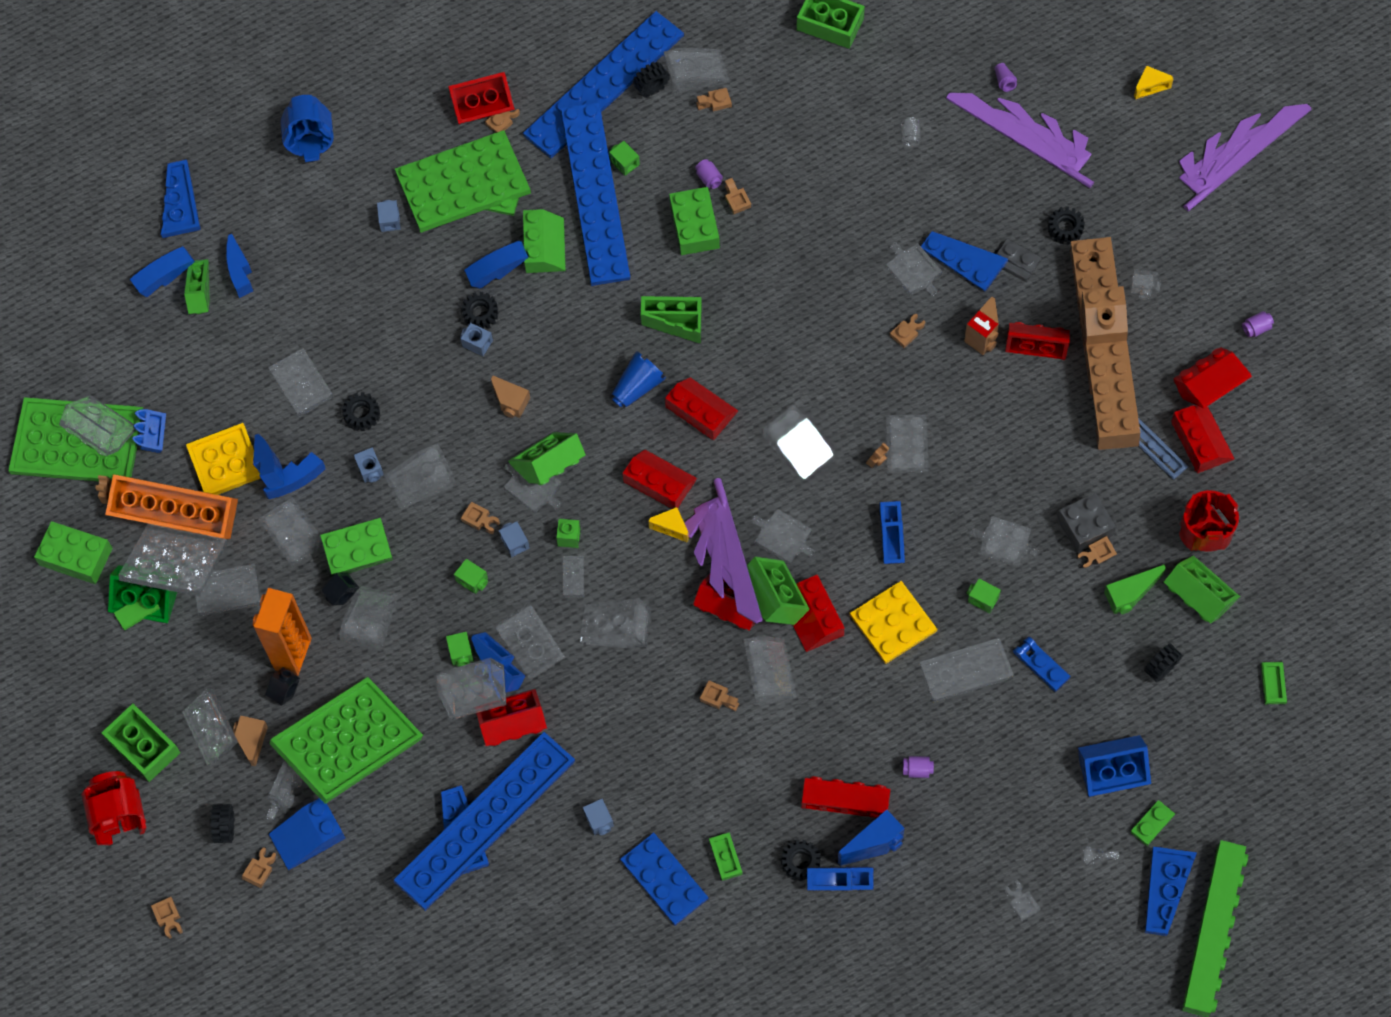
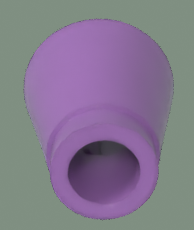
(1005, 78)

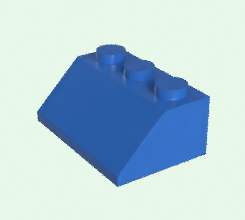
(1115, 765)

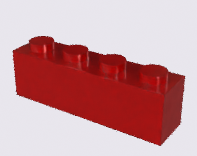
(845, 797)

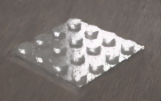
(173, 560)

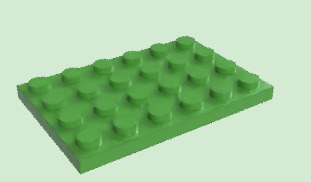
(462, 181)
(50, 451)
(346, 740)

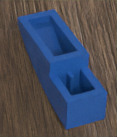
(496, 264)
(238, 268)
(162, 271)
(267, 463)
(297, 476)
(892, 532)
(488, 648)
(840, 878)

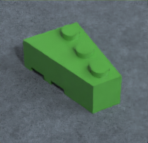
(673, 315)

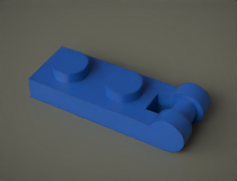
(1042, 664)

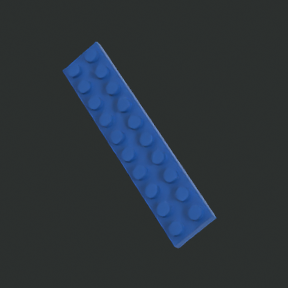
(606, 79)
(595, 194)
(483, 821)

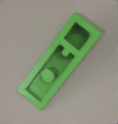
(197, 287)
(1128, 592)

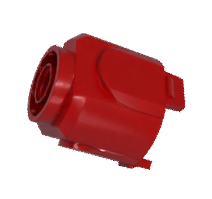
(1201, 516)
(112, 799)

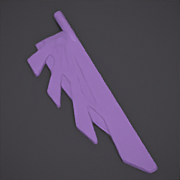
(1021, 128)
(1231, 156)
(723, 545)

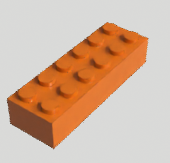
(171, 506)
(282, 630)

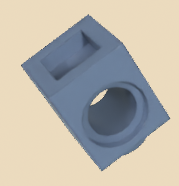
(388, 215)
(479, 346)
(367, 458)
(514, 538)
(598, 817)

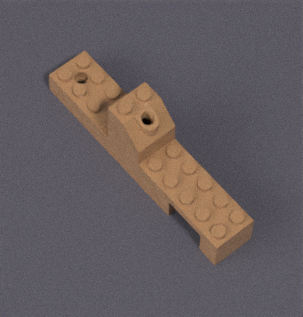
(1105, 343)

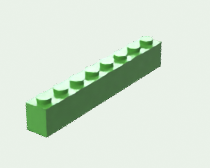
(1214, 929)

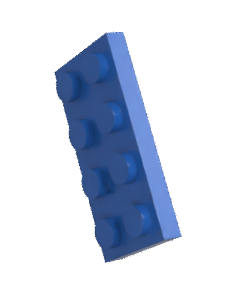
(664, 879)

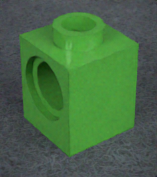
(624, 158)
(568, 533)
(471, 576)
(983, 595)
(459, 649)

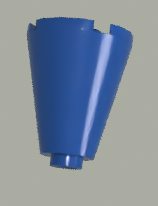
(636, 380)

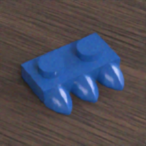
(151, 429)

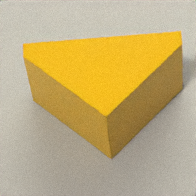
(1152, 82)
(670, 524)

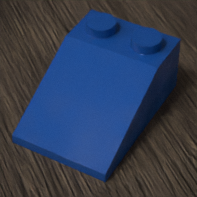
(306, 833)
(875, 840)

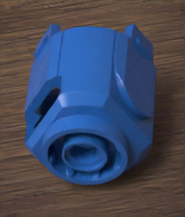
(305, 116)

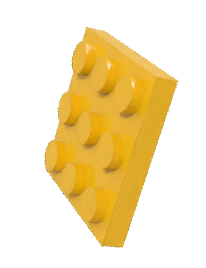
(224, 460)
(893, 622)

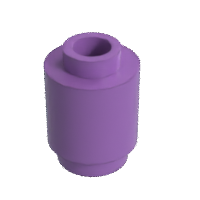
(708, 174)
(1257, 324)
(918, 767)

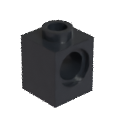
(340, 589)
(282, 686)

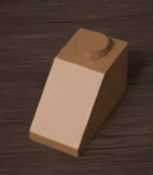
(511, 397)
(250, 736)

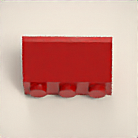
(481, 97)
(1037, 340)
(1211, 378)
(700, 407)
(1201, 438)
(658, 479)
(725, 608)
(821, 621)
(512, 721)

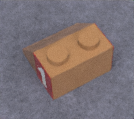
(982, 328)

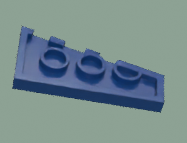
(180, 206)
(967, 260)
(453, 804)
(1166, 884)

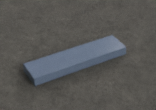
(1167, 455)

